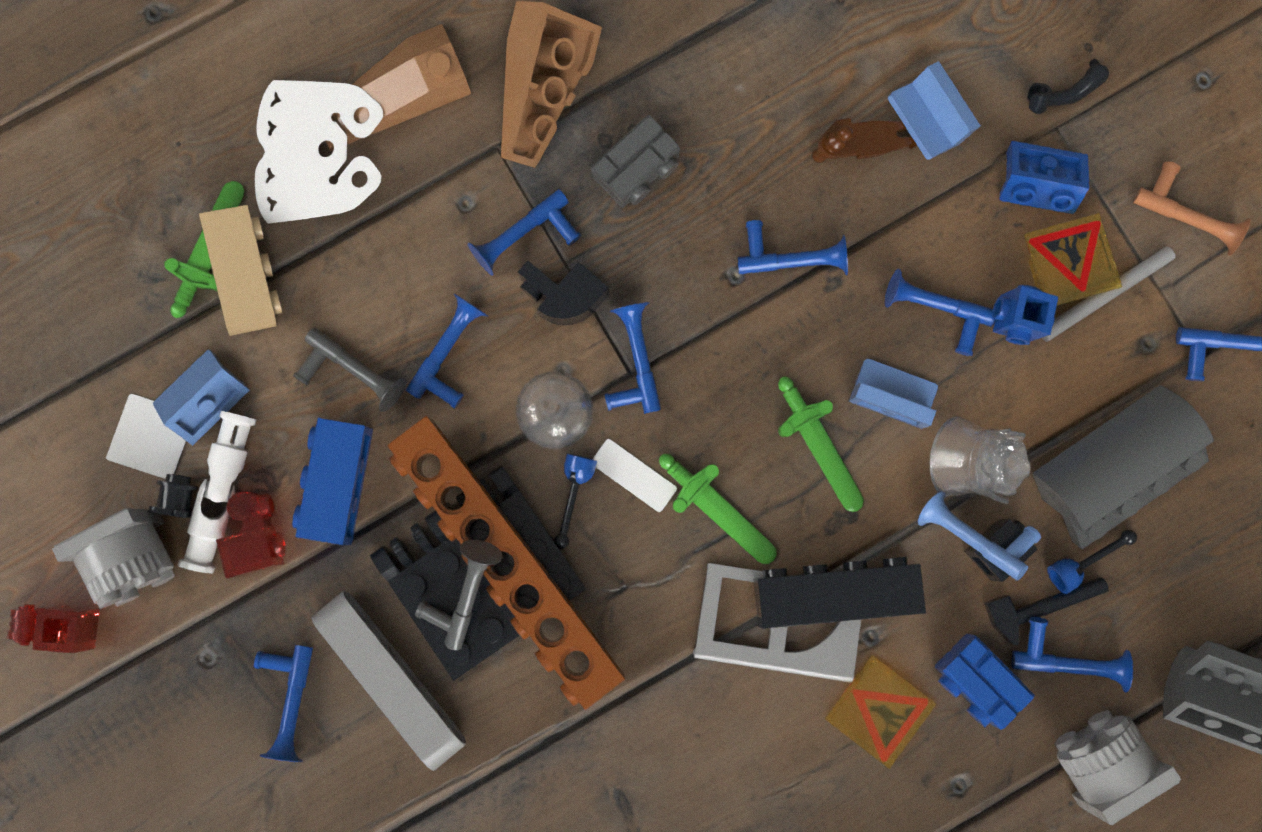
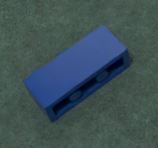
(332, 482)

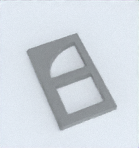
(829, 659)

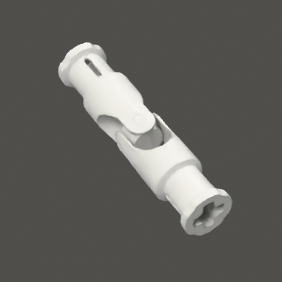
(224, 464)

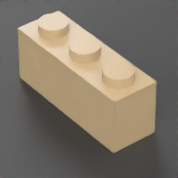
(240, 269)

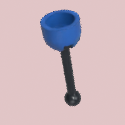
(578, 471)
(1069, 574)

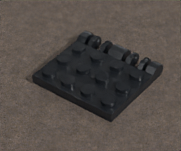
(442, 572)

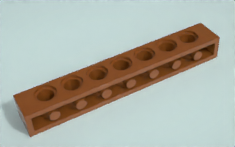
(428, 440)

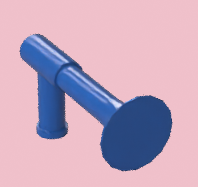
(547, 209)
(762, 262)
(974, 314)
(1200, 339)
(426, 374)
(646, 391)
(1034, 660)
(298, 668)

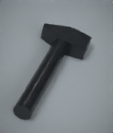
(1007, 618)

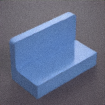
(934, 112)
(895, 394)
(198, 397)

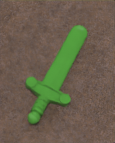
(196, 271)
(807, 422)
(697, 490)

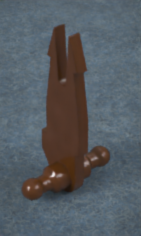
(861, 140)

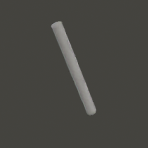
(1094, 302)

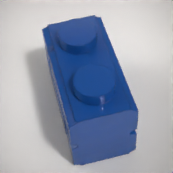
(984, 682)

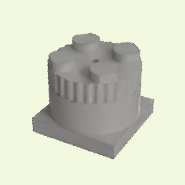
(119, 556)
(1113, 767)

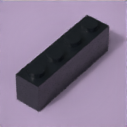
(839, 595)

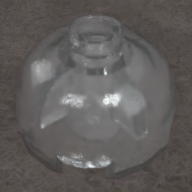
(545, 425)

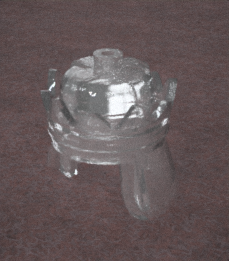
(978, 460)

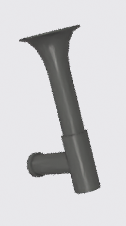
(385, 389)
(479, 556)

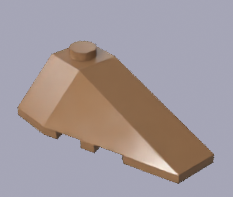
(543, 65)
(411, 81)

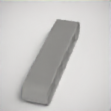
(389, 680)

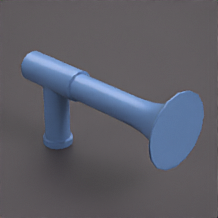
(1006, 559)

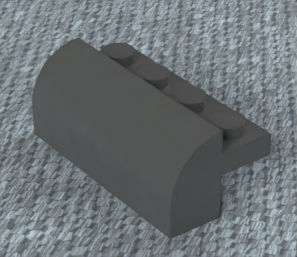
(1124, 464)
(1216, 694)

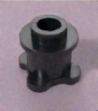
(174, 496)

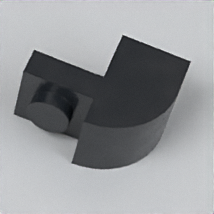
(568, 301)

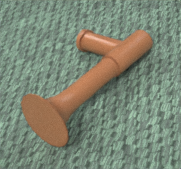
(1157, 201)

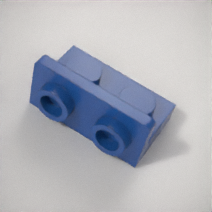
(1045, 177)

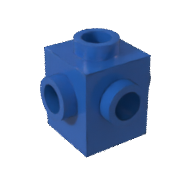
(1024, 314)

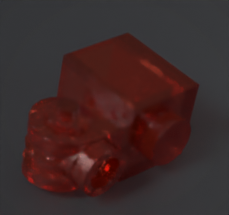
(257, 543)
(54, 628)

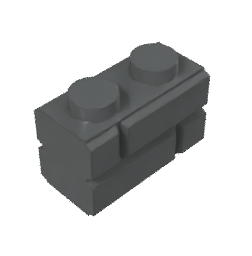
(636, 162)

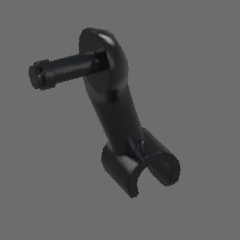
(1042, 96)

